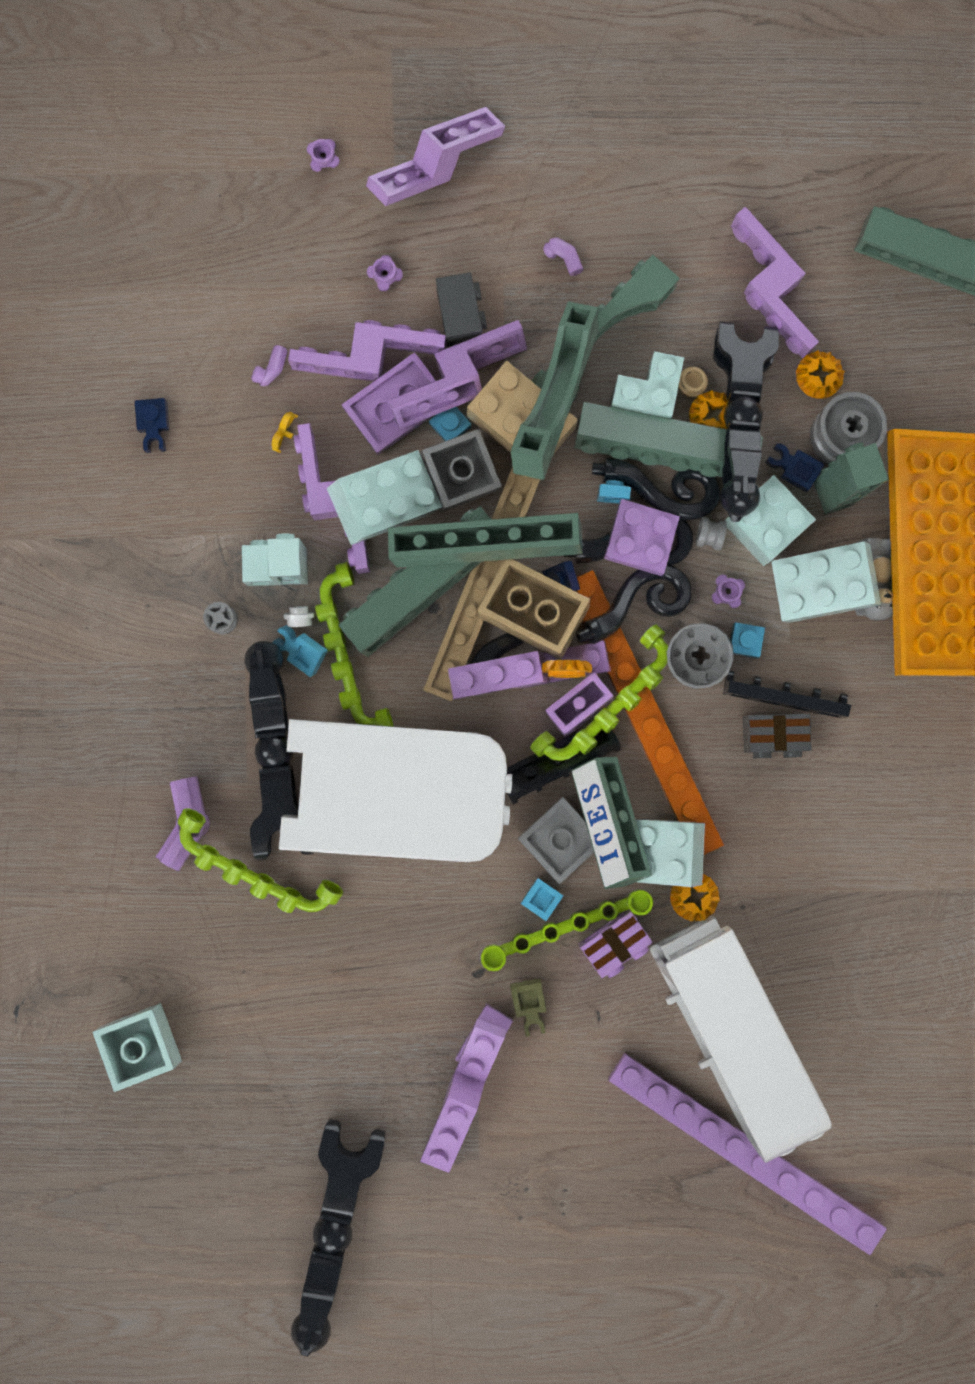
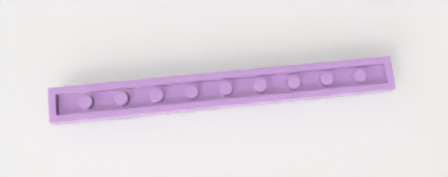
(736, 1148)

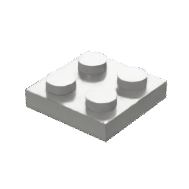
(559, 840)

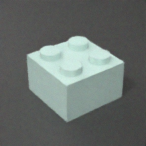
(773, 523)
(673, 851)
(137, 1047)

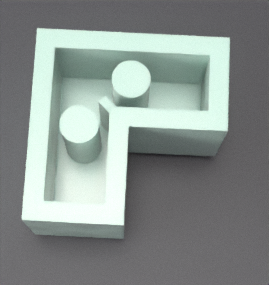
(656, 393)
(275, 561)

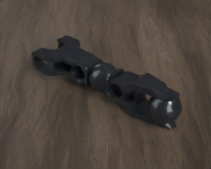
(743, 414)
(270, 725)
(332, 1232)

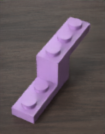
(435, 156)
(773, 283)
(367, 351)
(459, 374)
(317, 499)
(520, 670)
(463, 1095)

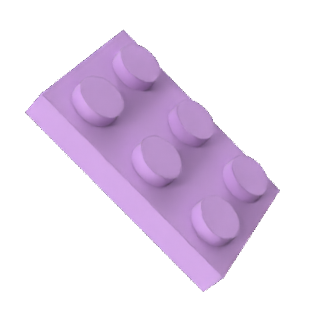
(371, 406)

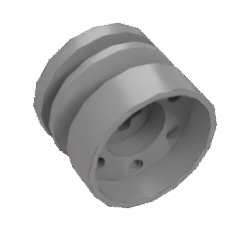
(686, 667)

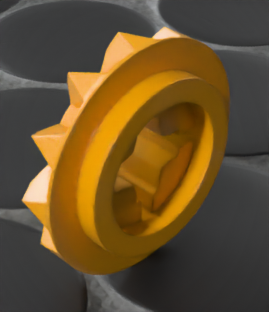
(811, 384)
(699, 409)
(566, 668)
(690, 910)

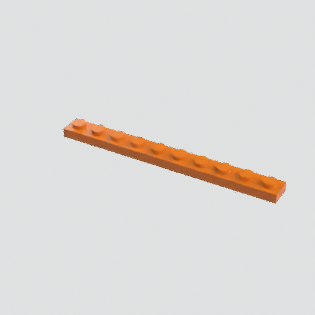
(650, 724)

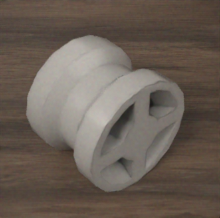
(711, 533)
(215, 614)

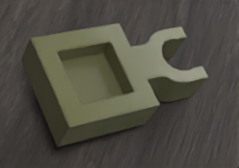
(528, 1002)

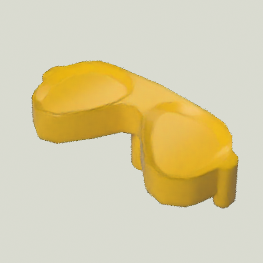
(282, 431)

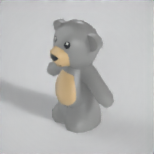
(882, 562)

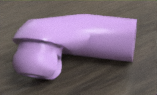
(566, 251)
(273, 369)

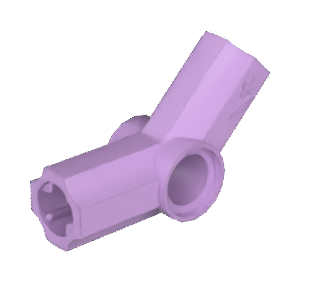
(185, 794)

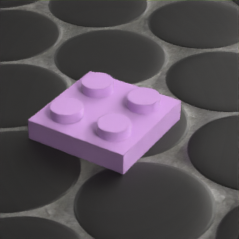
(641, 537)

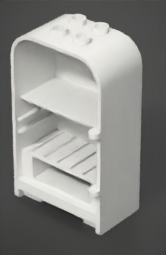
(397, 792)
(741, 1038)

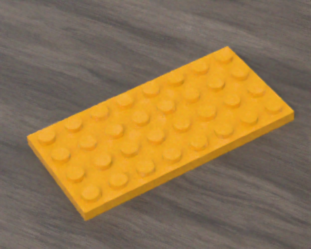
(932, 551)

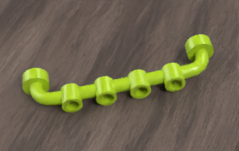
(336, 641)
(606, 718)
(235, 870)
(494, 956)

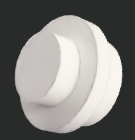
(299, 617)

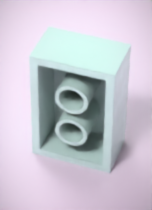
(384, 497)
(826, 582)

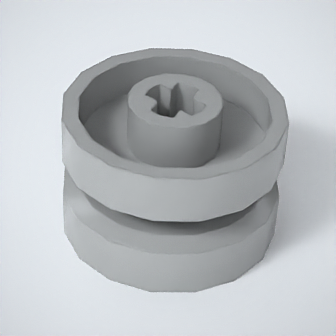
(849, 411)

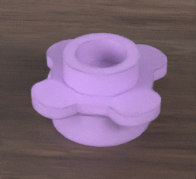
(321, 146)
(384, 264)
(734, 585)

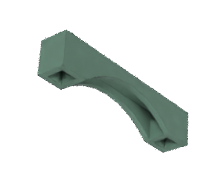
(644, 292)
(542, 428)

